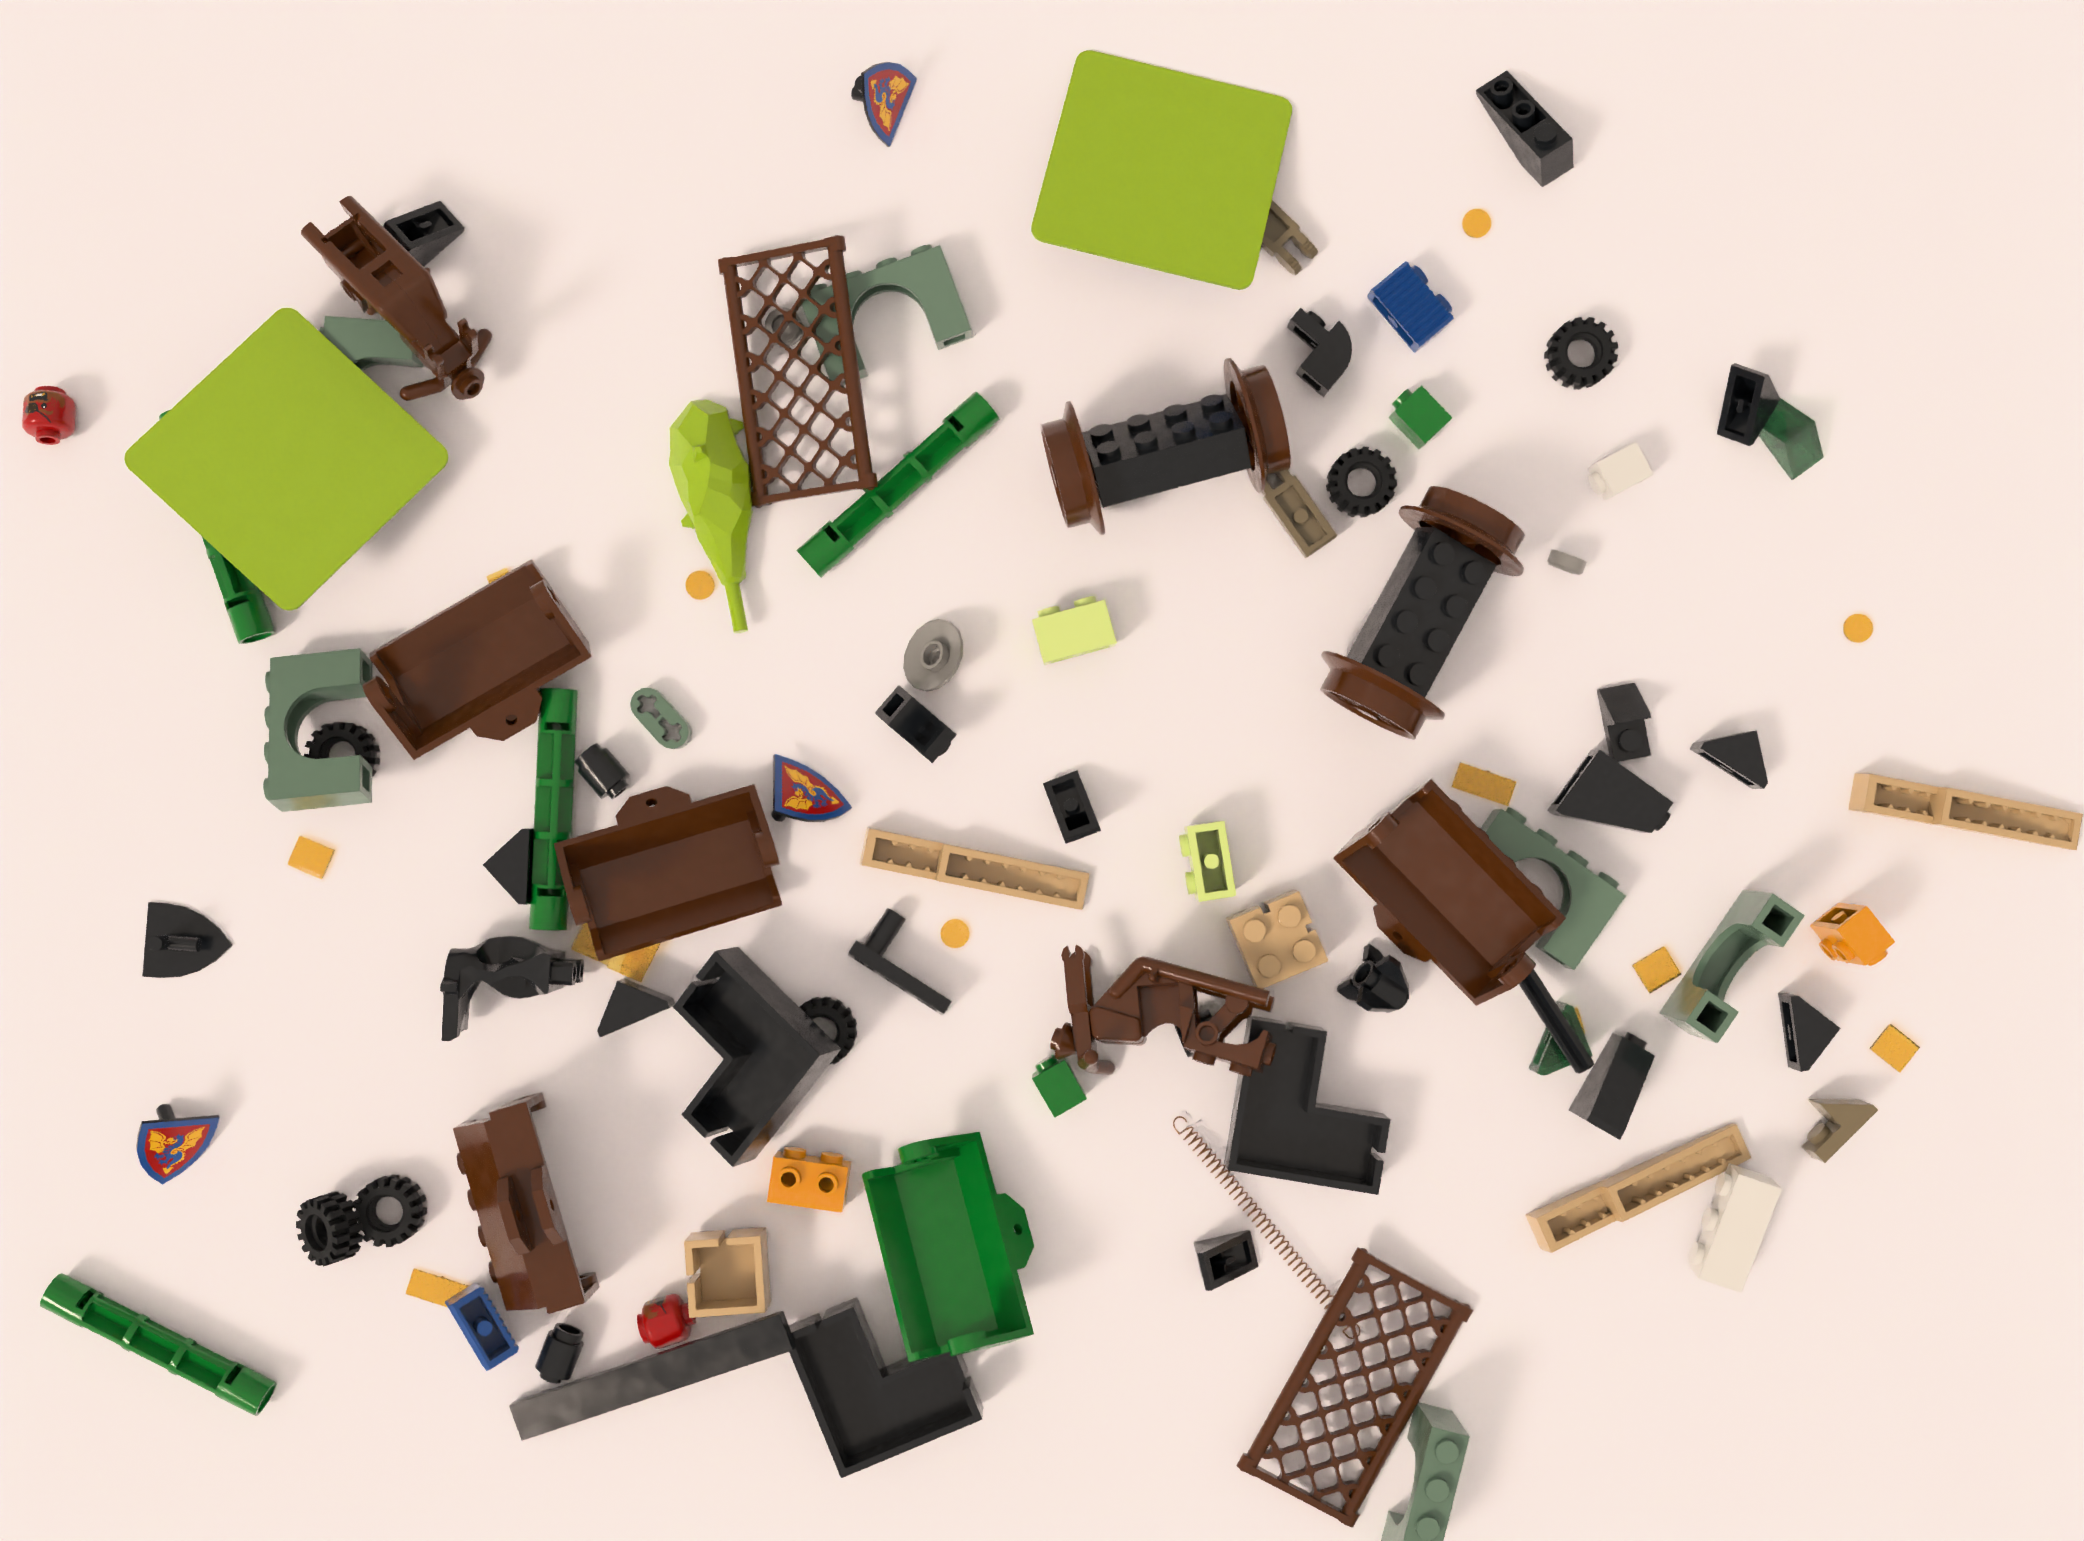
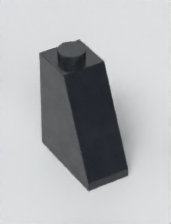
(1611, 796)
(1614, 1084)

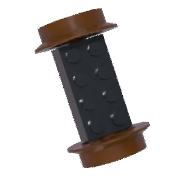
(1168, 447)
(1422, 610)

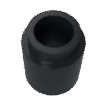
(602, 771)
(560, 1353)

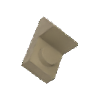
(1844, 1120)

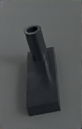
(871, 955)

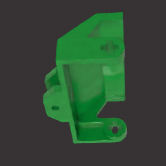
(950, 1248)

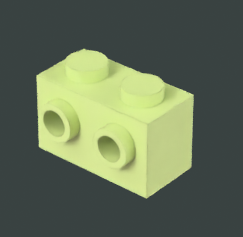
(1074, 630)
(1209, 861)

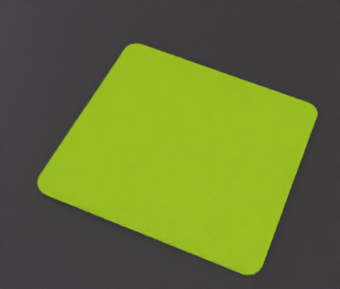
(1162, 170)
(287, 458)

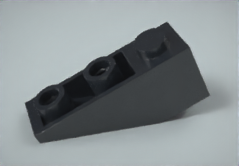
(1528, 129)

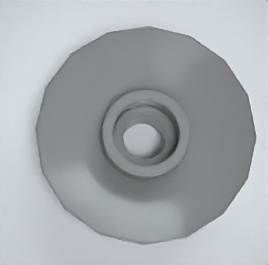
(933, 655)

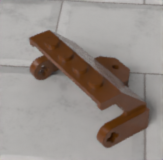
(476, 663)
(670, 868)
(1449, 893)
(520, 1210)

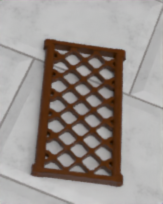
(728, 268)
(1349, 1513)

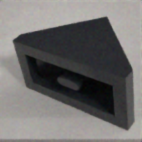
(425, 231)
(1746, 404)
(1737, 756)
(513, 866)
(630, 1004)
(1804, 1031)
(1225, 1258)

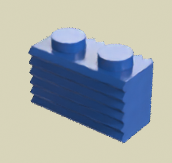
(1411, 306)
(482, 1326)

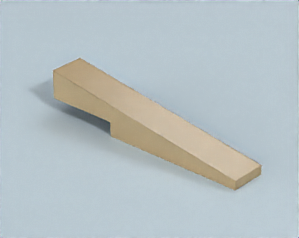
(1965, 811)
(974, 868)
(1637, 1188)

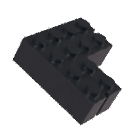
(767, 1052)
(1289, 1135)
(875, 1408)

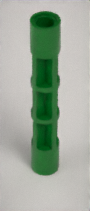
(957, 432)
(241, 598)
(552, 806)
(158, 1344)

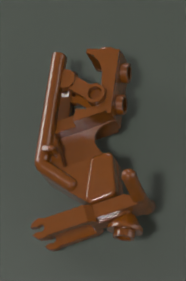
(395, 285)
(1155, 995)

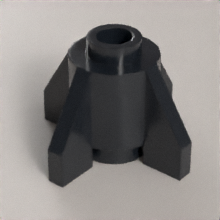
(1377, 983)

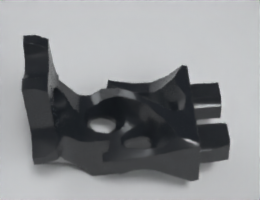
(507, 964)

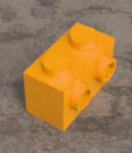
(1852, 935)
(809, 1180)

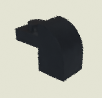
(1330, 350)
(916, 724)

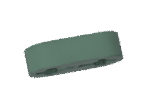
(654, 725)

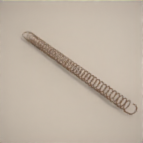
(1227, 1177)

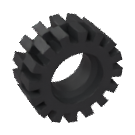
(1600, 341)
(1368, 460)
(342, 731)
(840, 1016)
(411, 1204)
(329, 1228)

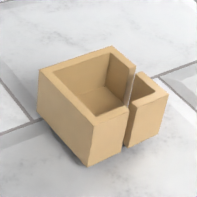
(1277, 942)
(731, 1273)

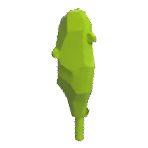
(715, 492)

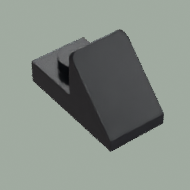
(1623, 721)
(1071, 807)

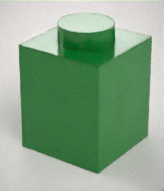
(1418, 416)
(1058, 1085)

